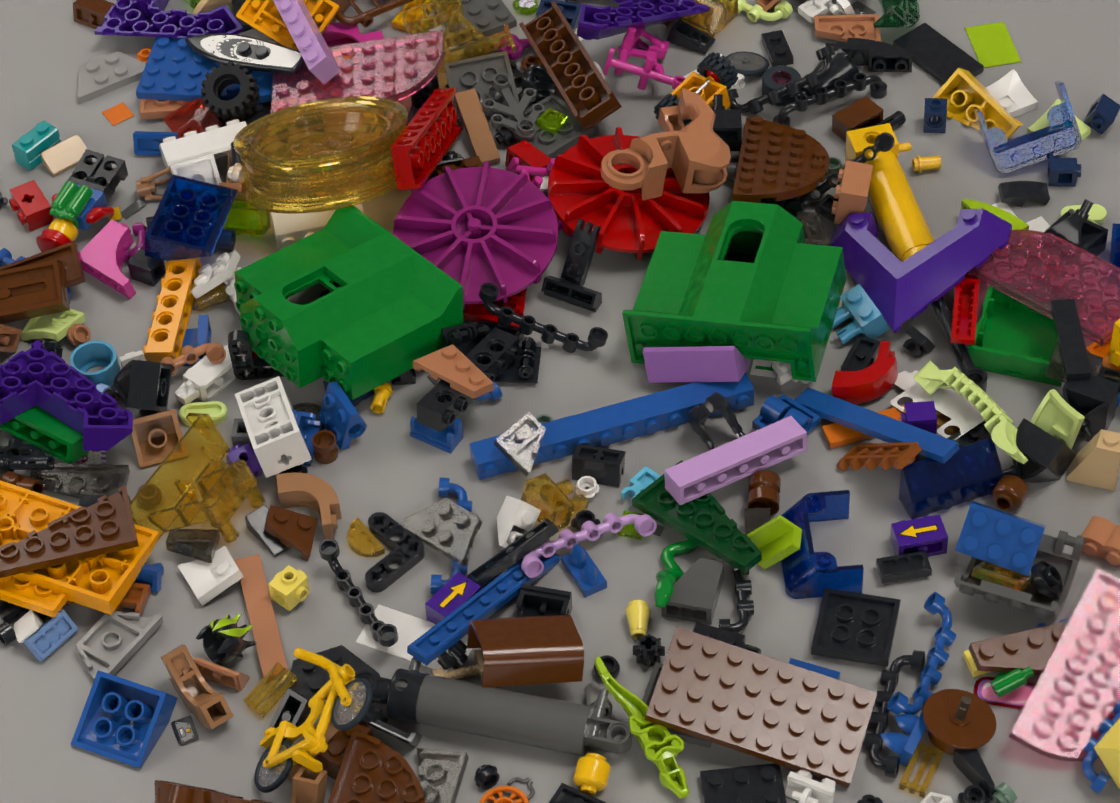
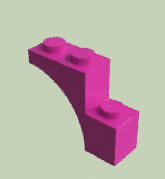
(341, 34)

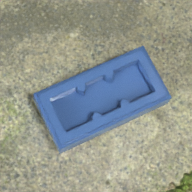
(51, 635)

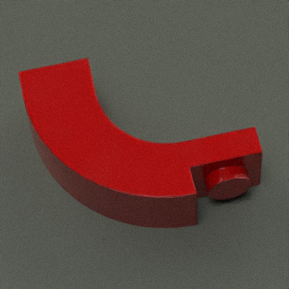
(870, 382)

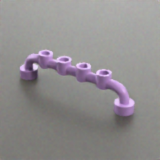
(532, 564)

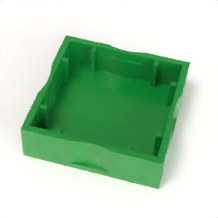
(1013, 339)

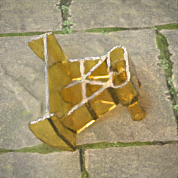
(451, 11)
(196, 484)

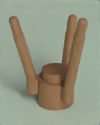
(147, 186)

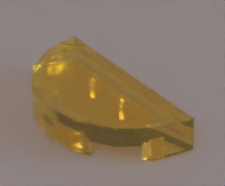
(363, 541)

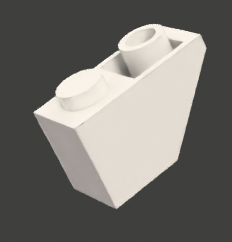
(515, 520)

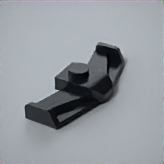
(376, 720)

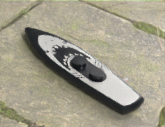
(247, 51)

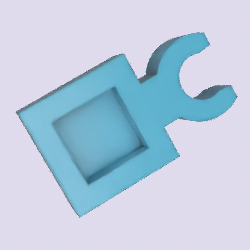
(639, 483)

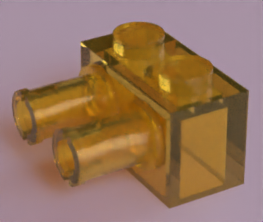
(552, 499)

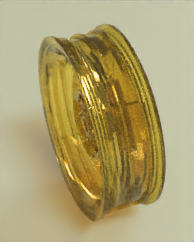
(321, 154)

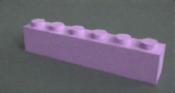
(308, 39)
(735, 460)

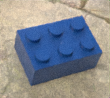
(1000, 538)

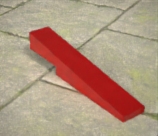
(965, 311)

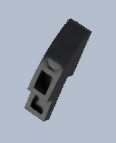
(876, 55)

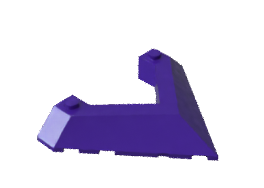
(149, 19)
(604, 22)
(909, 286)
(64, 393)

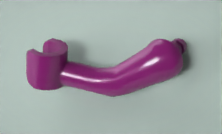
(139, 230)

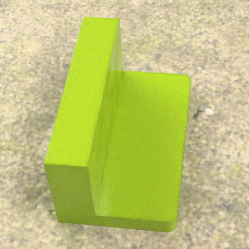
(776, 540)

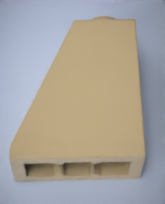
(1098, 462)

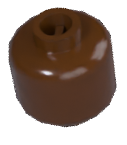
(1010, 493)

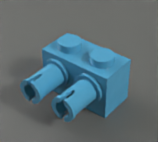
(864, 314)

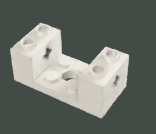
(272, 427)

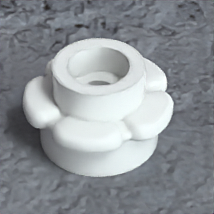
(236, 174)
(587, 486)

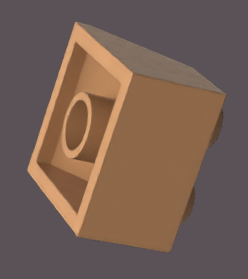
(155, 436)

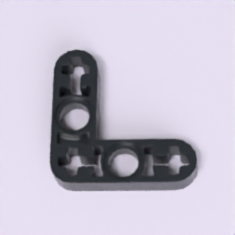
(247, 366)
(400, 552)

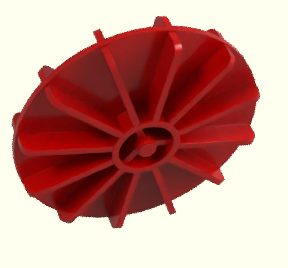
(624, 218)

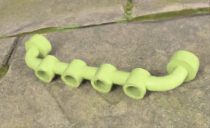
(782, 10)

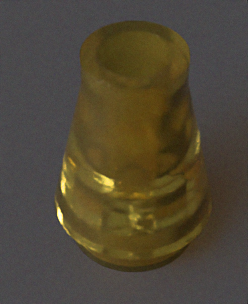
(212, 297)

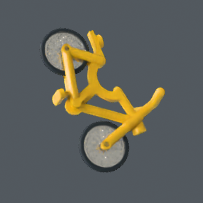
(347, 705)

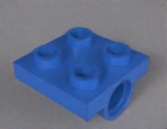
(778, 408)
(340, 416)

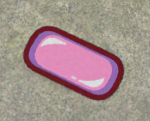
(1014, 699)

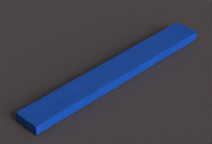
(876, 424)
(478, 607)

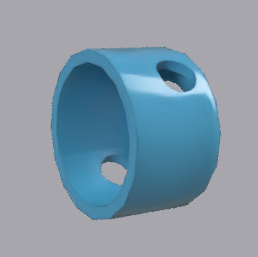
(96, 354)

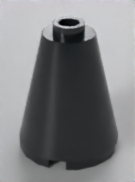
(840, 70)

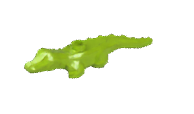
(653, 738)

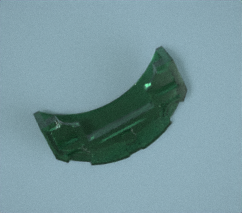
(898, 14)

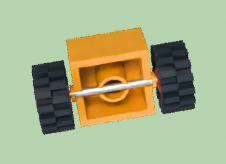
(714, 78)

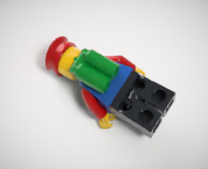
(83, 199)

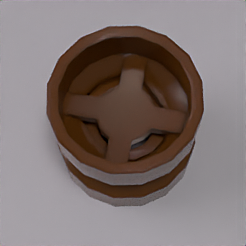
(325, 447)

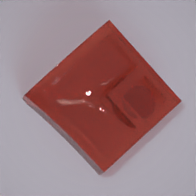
(191, 117)

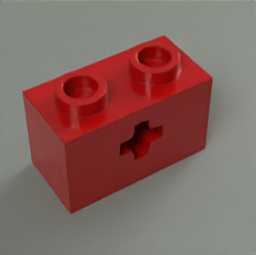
(31, 205)

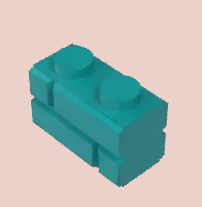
(32, 144)

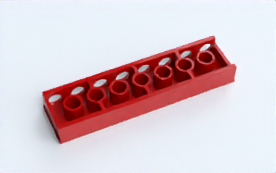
(425, 140)

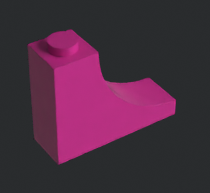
(105, 257)

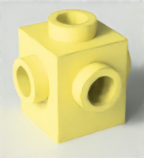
(289, 587)

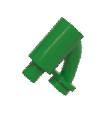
(1008, 682)

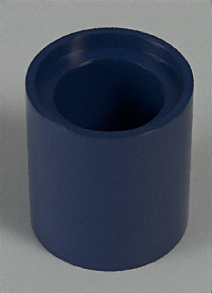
(226, 239)

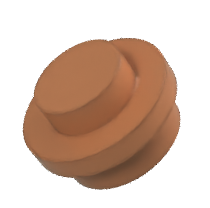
(78, 334)

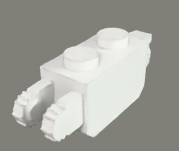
(205, 379)

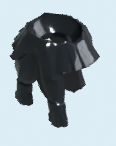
(699, 414)

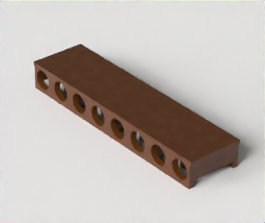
(571, 67)

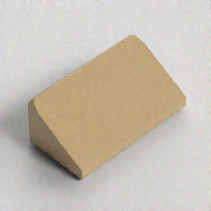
(63, 155)

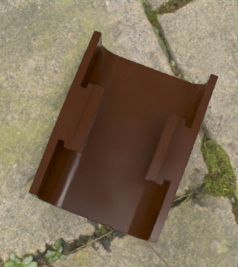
(528, 650)

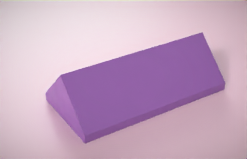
(694, 364)

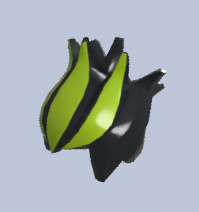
(224, 639)

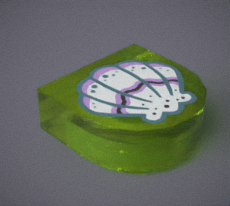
(526, 7)

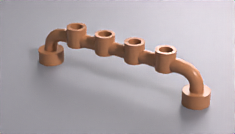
(214, 351)

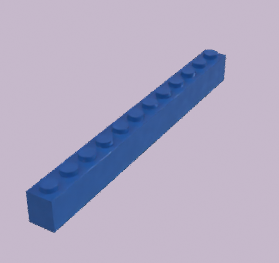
(615, 423)

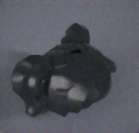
(538, 79)

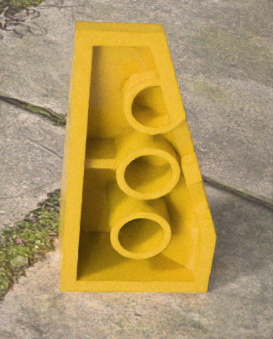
(967, 94)

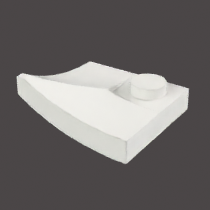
(1013, 95)
(212, 578)

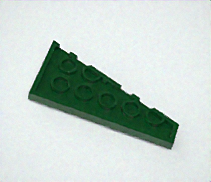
(701, 522)

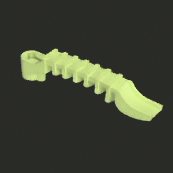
(997, 421)

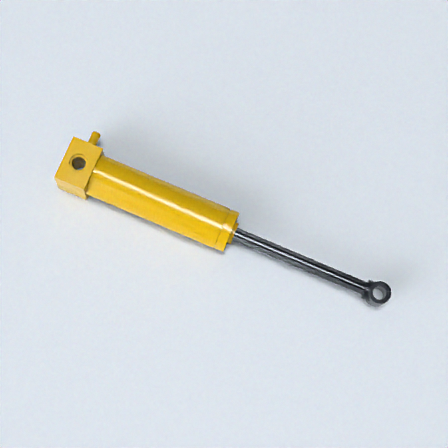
(904, 222)

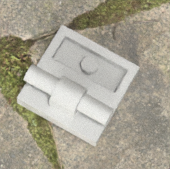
(213, 275)

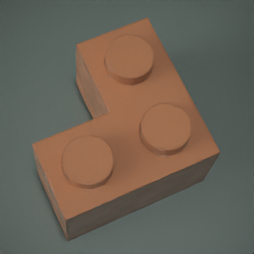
(852, 191)

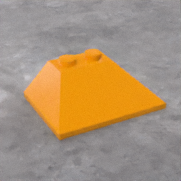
(266, 18)

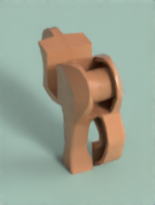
(690, 150)

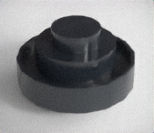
(1046, 579)

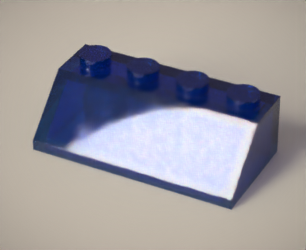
(936, 486)

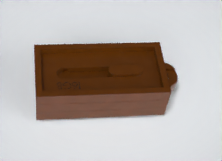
(33, 291)

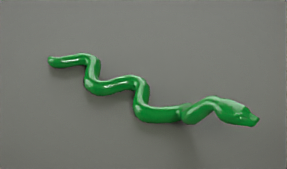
(666, 578)

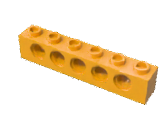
(172, 310)

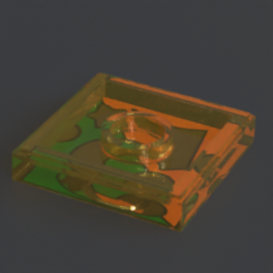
(1001, 576)

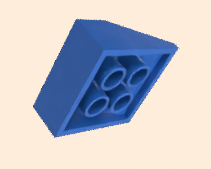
(123, 719)

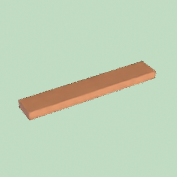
(261, 613)

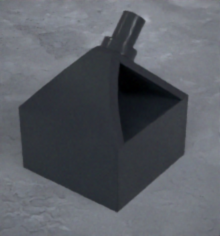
(727, 124)
(1080, 230)
(143, 385)
(1093, 399)
(1046, 455)

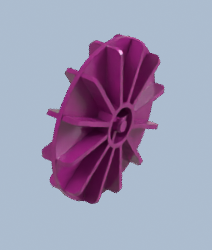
(481, 229)

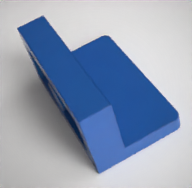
(198, 336)

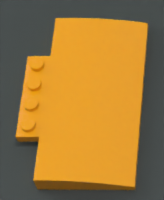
(91, 582)

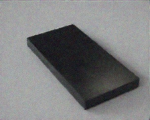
(936, 53)

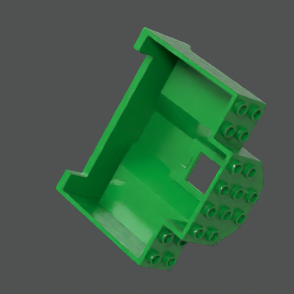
(765, 308)
(365, 329)

